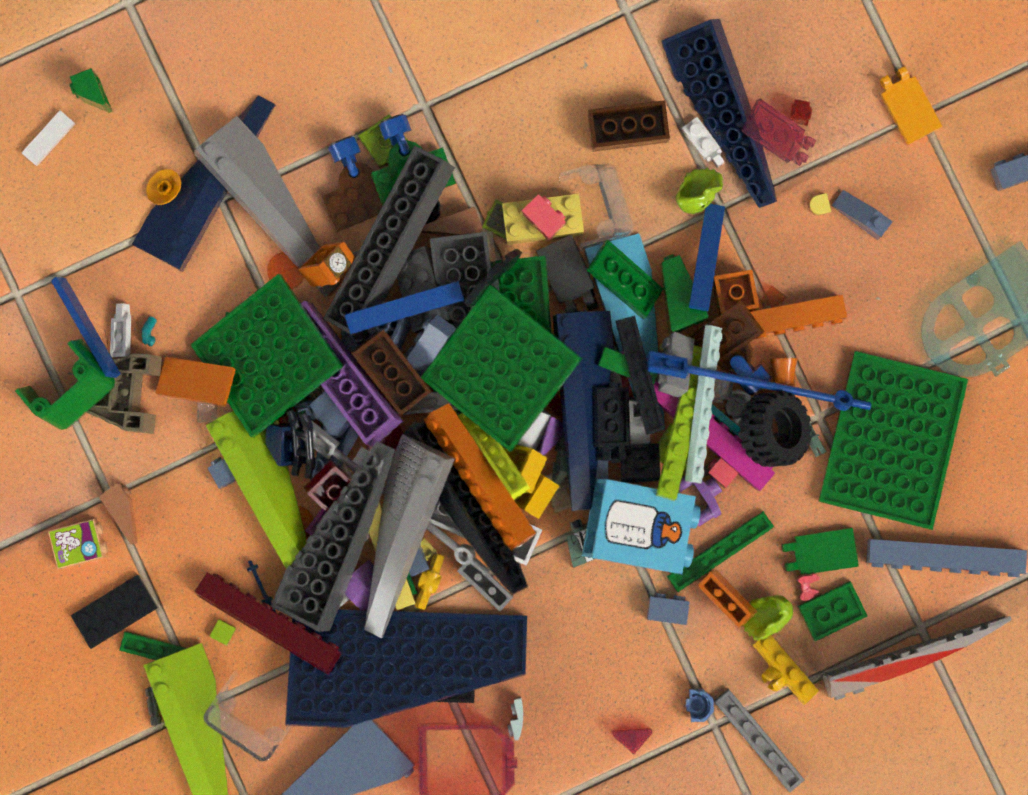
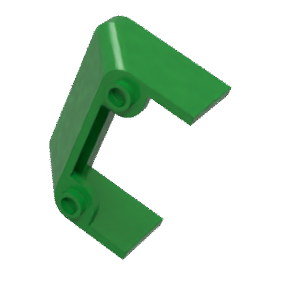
(79, 399)

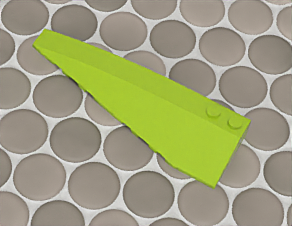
(262, 483)
(184, 692)

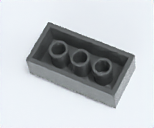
(416, 277)

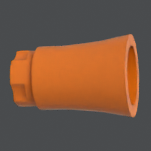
(784, 370)

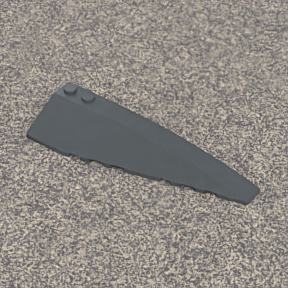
(324, 567)

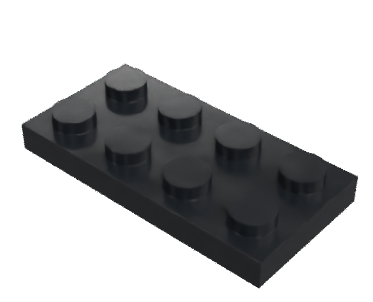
(114, 611)

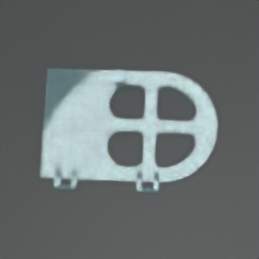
(1008, 282)

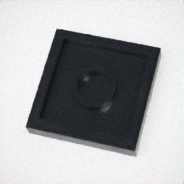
(641, 463)

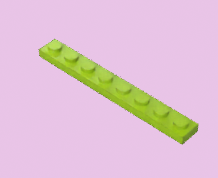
(679, 437)

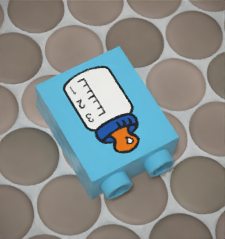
(640, 528)

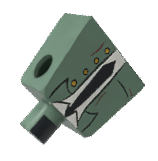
(576, 544)

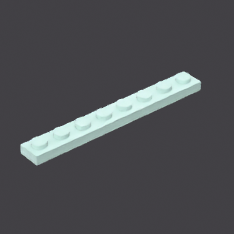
(703, 403)

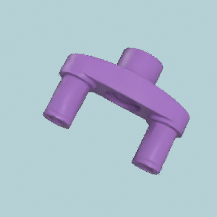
(708, 490)

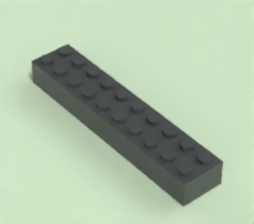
(391, 237)

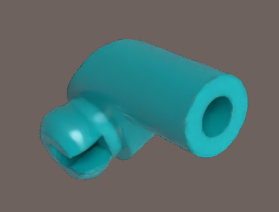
(146, 331)

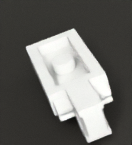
(703, 141)
(121, 331)

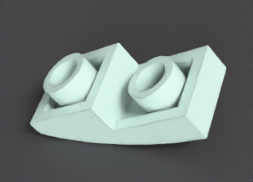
(516, 724)

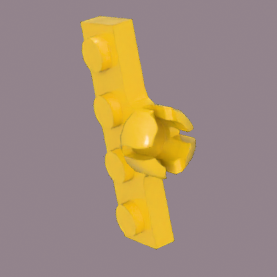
(784, 671)

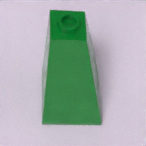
(677, 294)

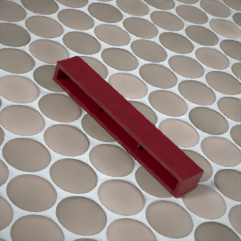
(268, 623)

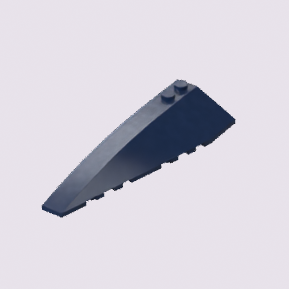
(713, 83)
(177, 227)
(587, 336)

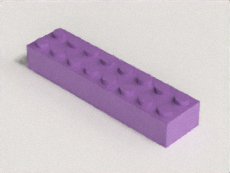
(354, 390)

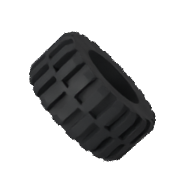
(792, 429)

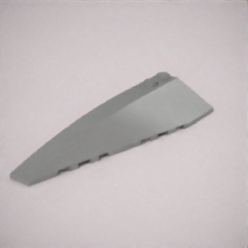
(253, 180)

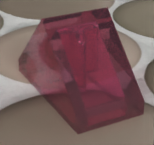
(632, 738)

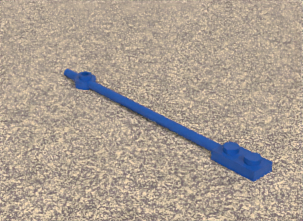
(679, 367)

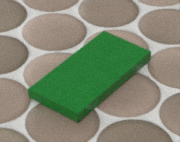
(625, 279)

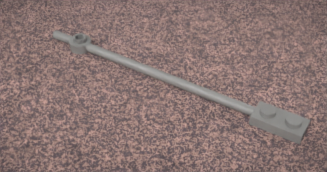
(328, 447)

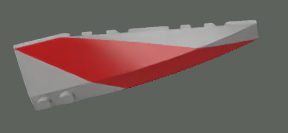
(902, 661)

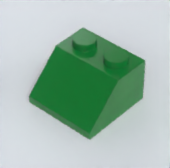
(90, 89)

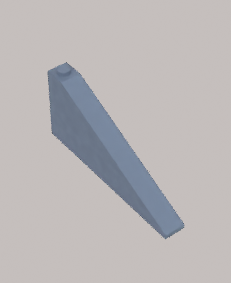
(355, 763)

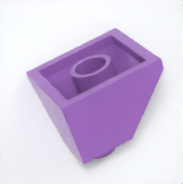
(551, 435)
(360, 584)

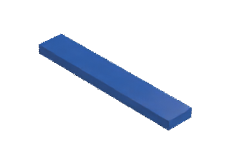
(707, 257)
(404, 307)
(85, 327)

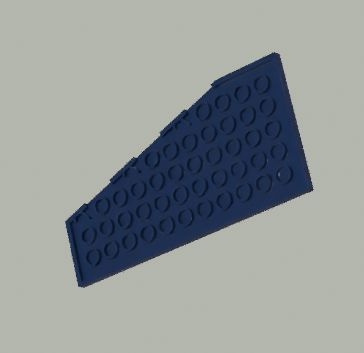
(414, 664)

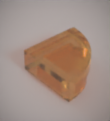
(773, 297)

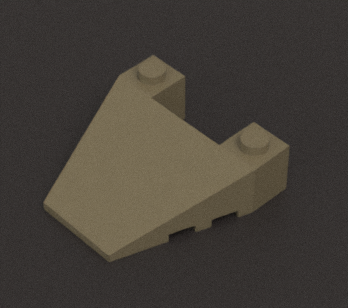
(123, 402)

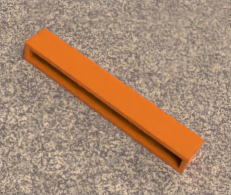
(479, 476)

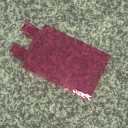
(777, 133)

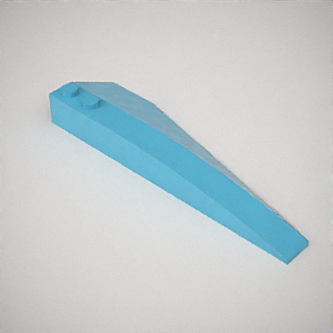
(634, 250)

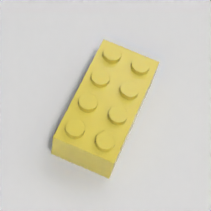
(521, 230)

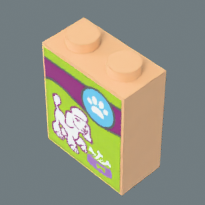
(78, 543)

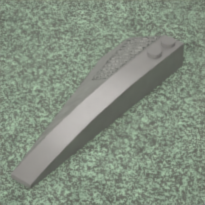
(408, 504)

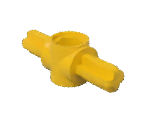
(429, 581)

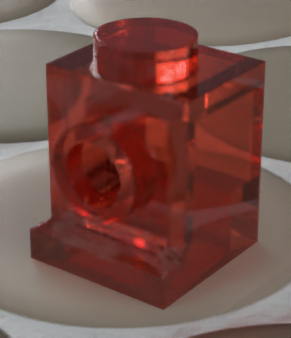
(801, 112)

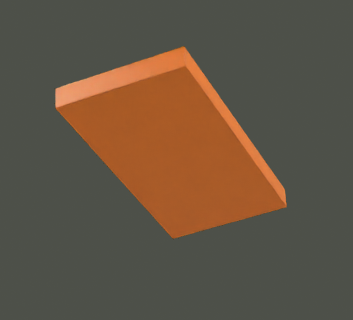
(195, 381)

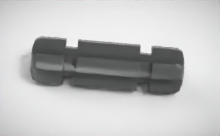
(153, 707)

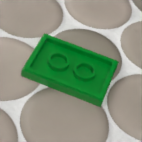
(832, 611)

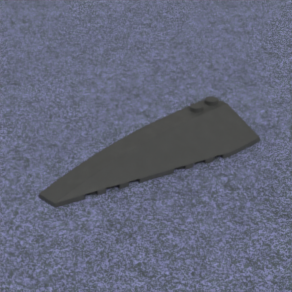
(464, 260)

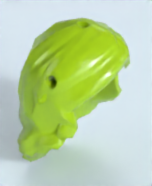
(698, 190)
(771, 617)

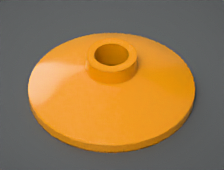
(163, 187)

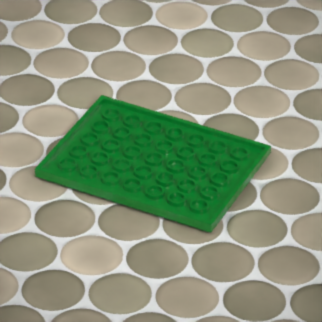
(898, 451)

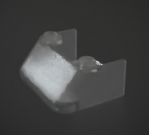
(619, 222)
(221, 720)

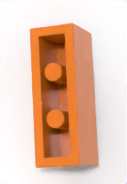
(727, 598)

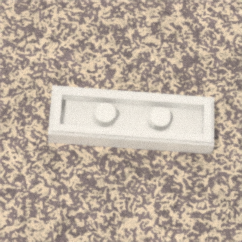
(48, 138)

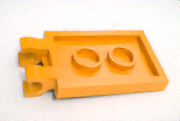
(909, 106)

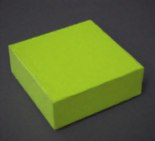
(222, 632)

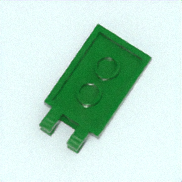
(823, 552)

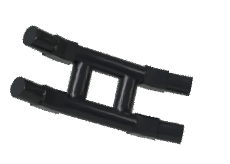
(299, 452)

